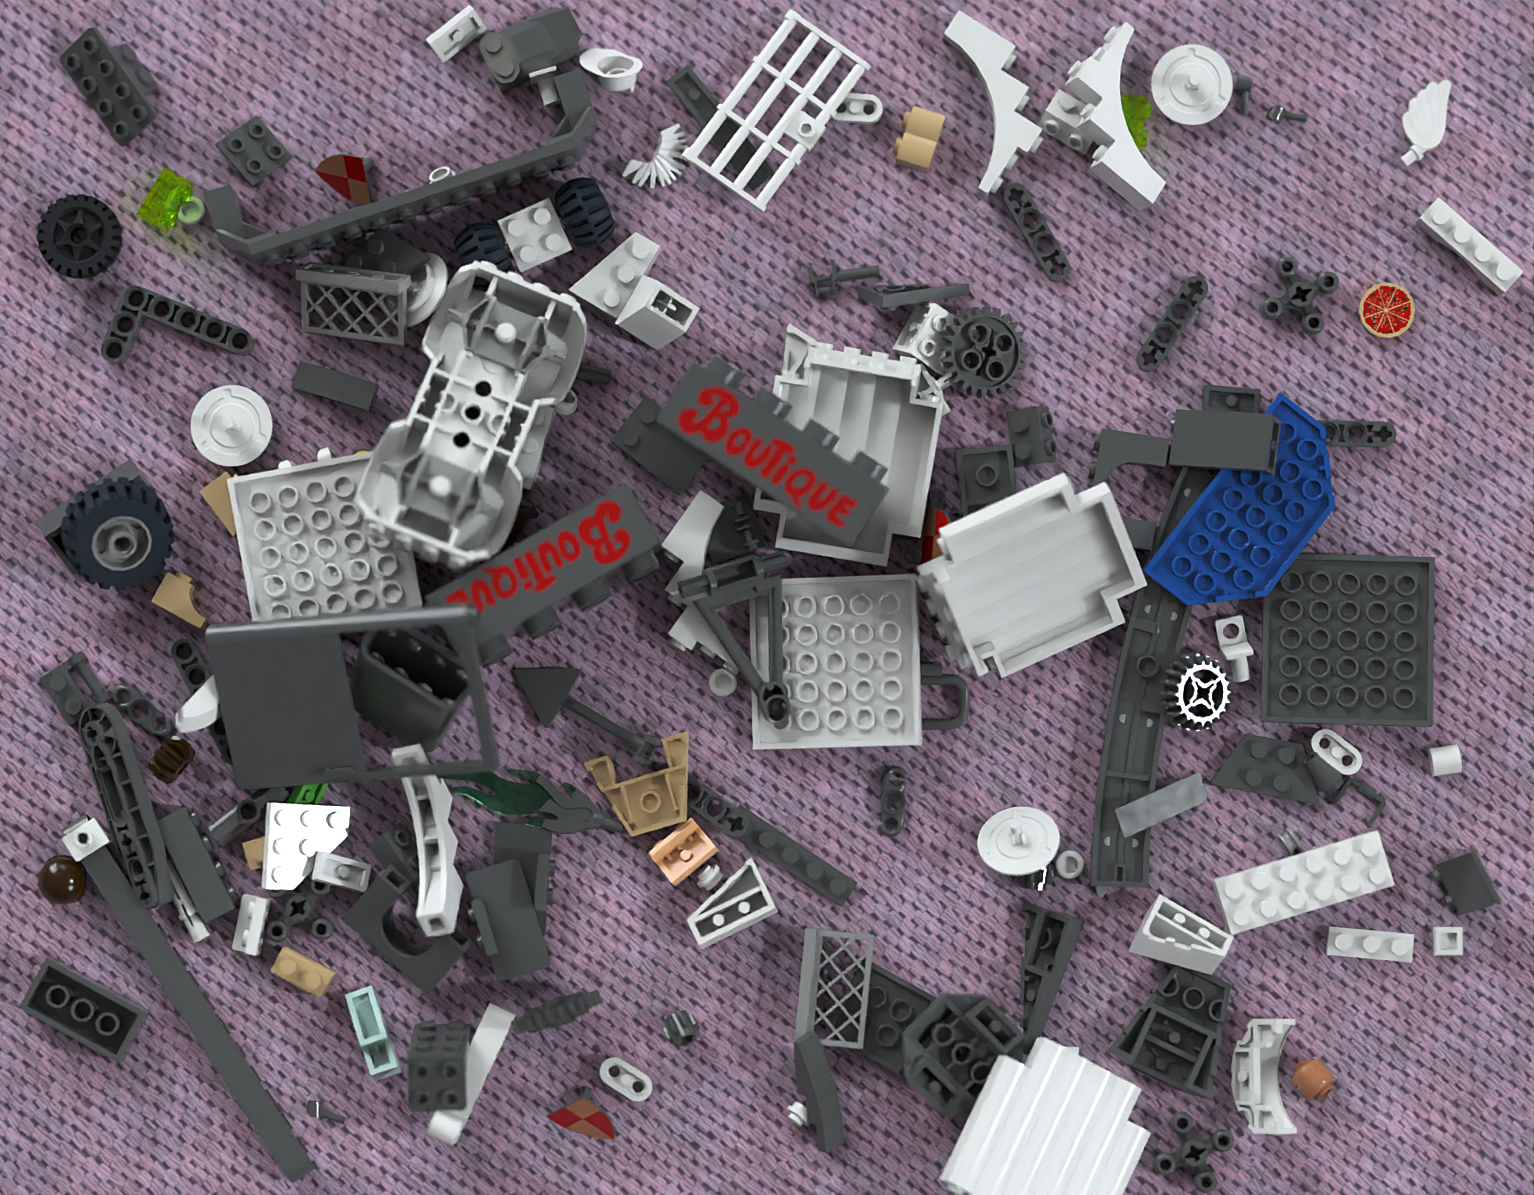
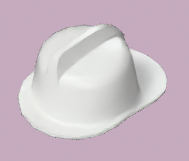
(613, 68)

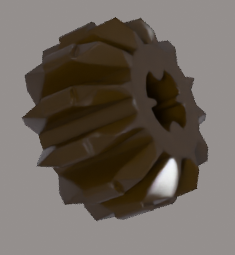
(171, 759)

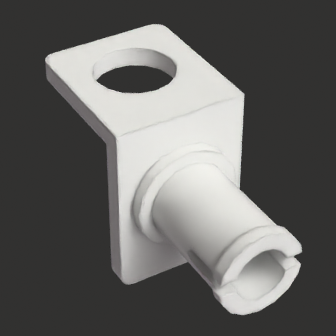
(546, 85)
(1235, 648)
(86, 839)

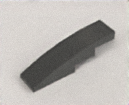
(817, 1084)

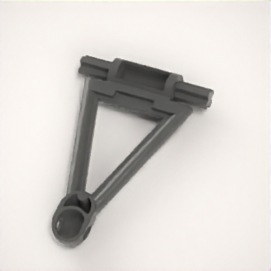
(735, 583)

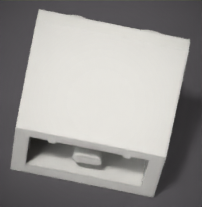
(656, 313)

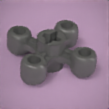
(1306, 307)
(309, 917)
(1188, 1139)

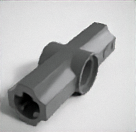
(235, 823)

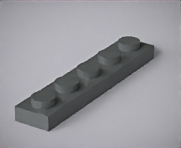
(702, 107)
(796, 858)

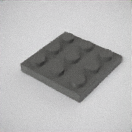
(890, 1010)

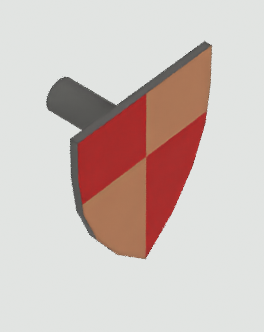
(348, 176)
(934, 520)
(584, 1117)

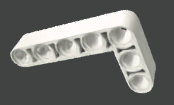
(481, 1056)

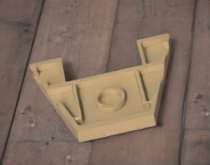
(651, 799)

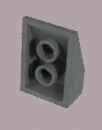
(658, 448)
(1464, 882)

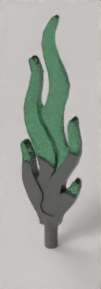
(540, 797)

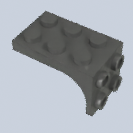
(985, 476)
(438, 1066)

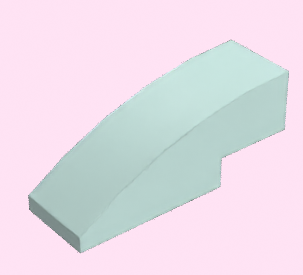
(373, 1033)

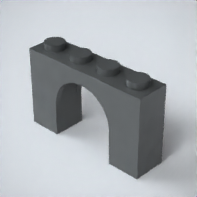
(1123, 448)
(374, 921)

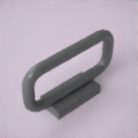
(932, 675)

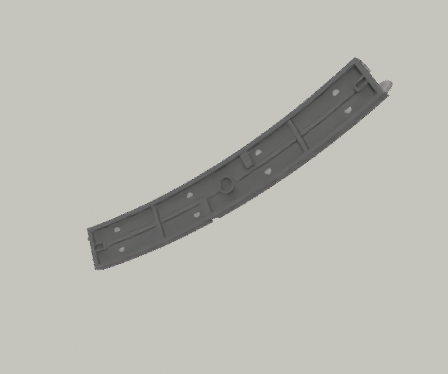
(1135, 713)

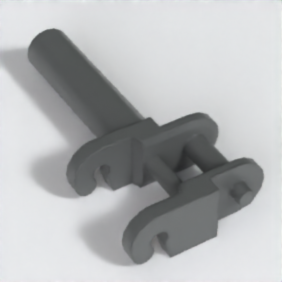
(841, 276)

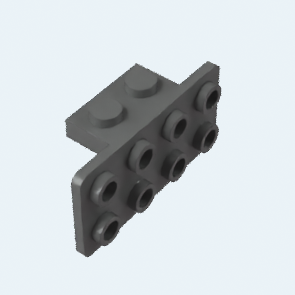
(112, 84)
(533, 849)
(506, 920)

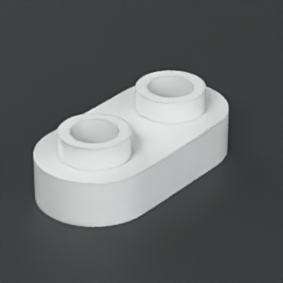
(855, 107)
(1336, 751)
(624, 1081)

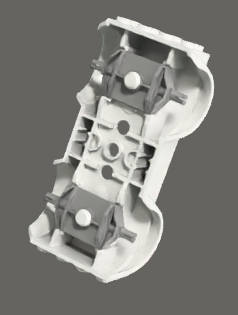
(464, 500)

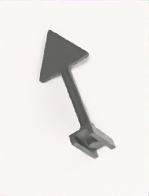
(550, 691)

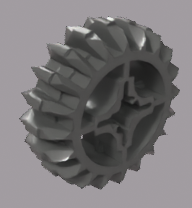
(1186, 691)

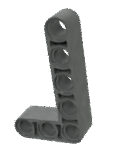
(174, 320)
(186, 669)

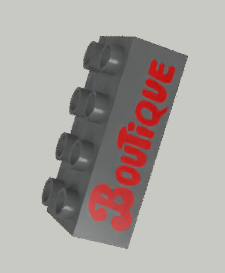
(773, 453)
(552, 570)

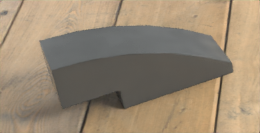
(335, 386)

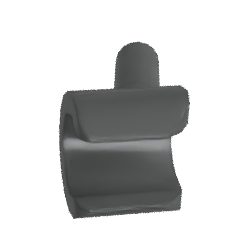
(1244, 84)
(1277, 112)
(315, 1110)

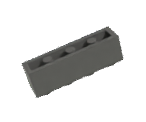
(196, 864)

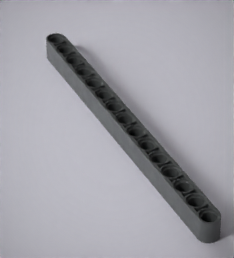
(197, 1011)

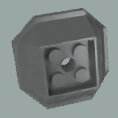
(931, 1042)

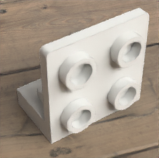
(923, 336)

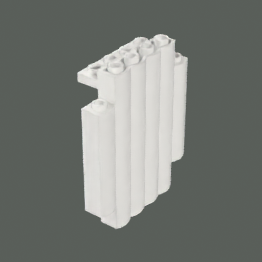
(873, 411)
(1030, 576)
(1048, 1129)

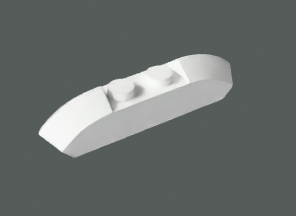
(200, 709)

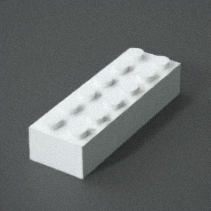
(1303, 882)

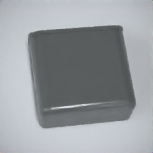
(401, 701)

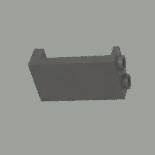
(1224, 441)

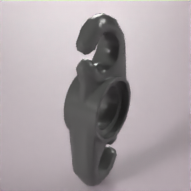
(148, 722)
(898, 814)

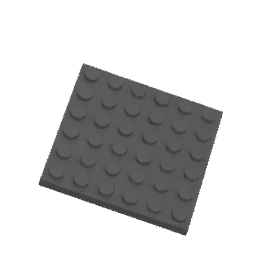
(1350, 642)

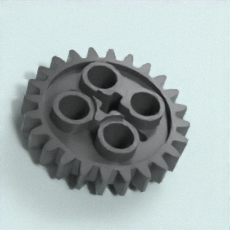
(1004, 361)
(556, 1012)

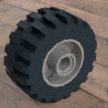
(117, 533)

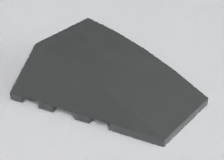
(1178, 1032)

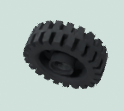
(65, 219)

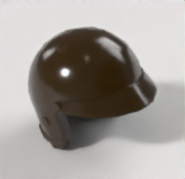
(62, 880)

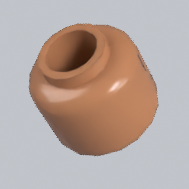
(1312, 1079)

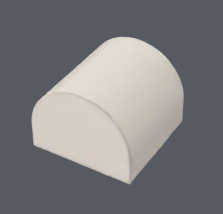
(1445, 760)

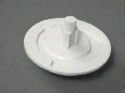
(1191, 84)
(426, 291)
(231, 425)
(1018, 841)

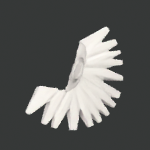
(662, 162)

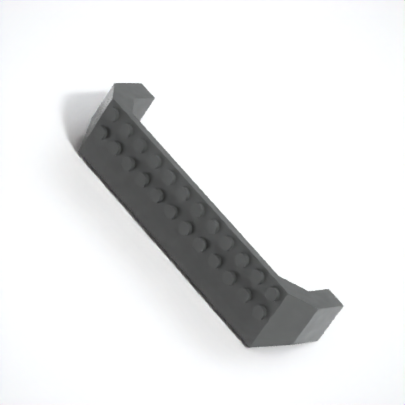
(561, 152)

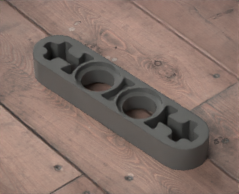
(1033, 234)
(1174, 325)
(1340, 433)
(701, 804)

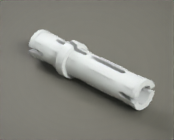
(186, 907)

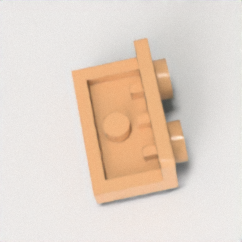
(682, 851)

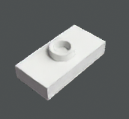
(456, 33)
(341, 872)

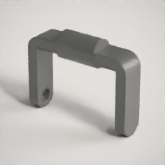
(1366, 790)

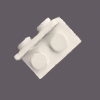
(251, 924)

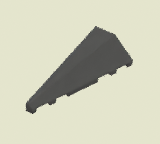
(1048, 949)

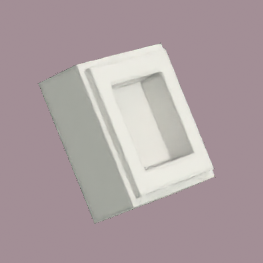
(1447, 941)

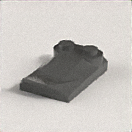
(530, 46)

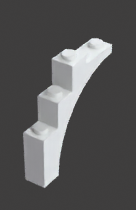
(988, 56)
(1103, 121)
(689, 543)
(436, 845)

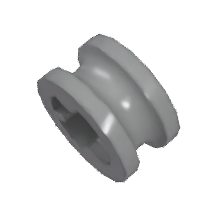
(1289, 841)

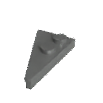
(910, 294)

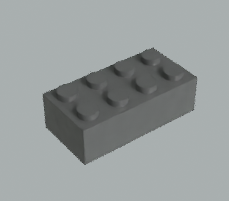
(84, 1009)

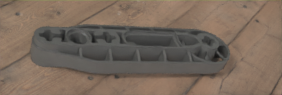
(126, 804)

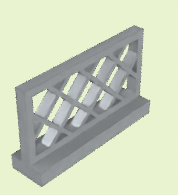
(354, 279)
(810, 980)

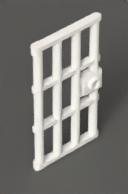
(794, 123)

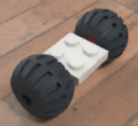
(537, 232)

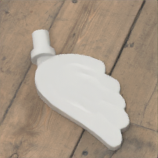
(1425, 120)

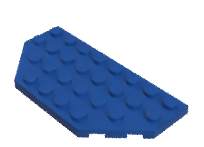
(1250, 523)

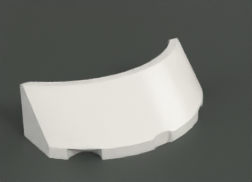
(1256, 1076)

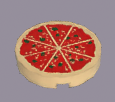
(1386, 310)

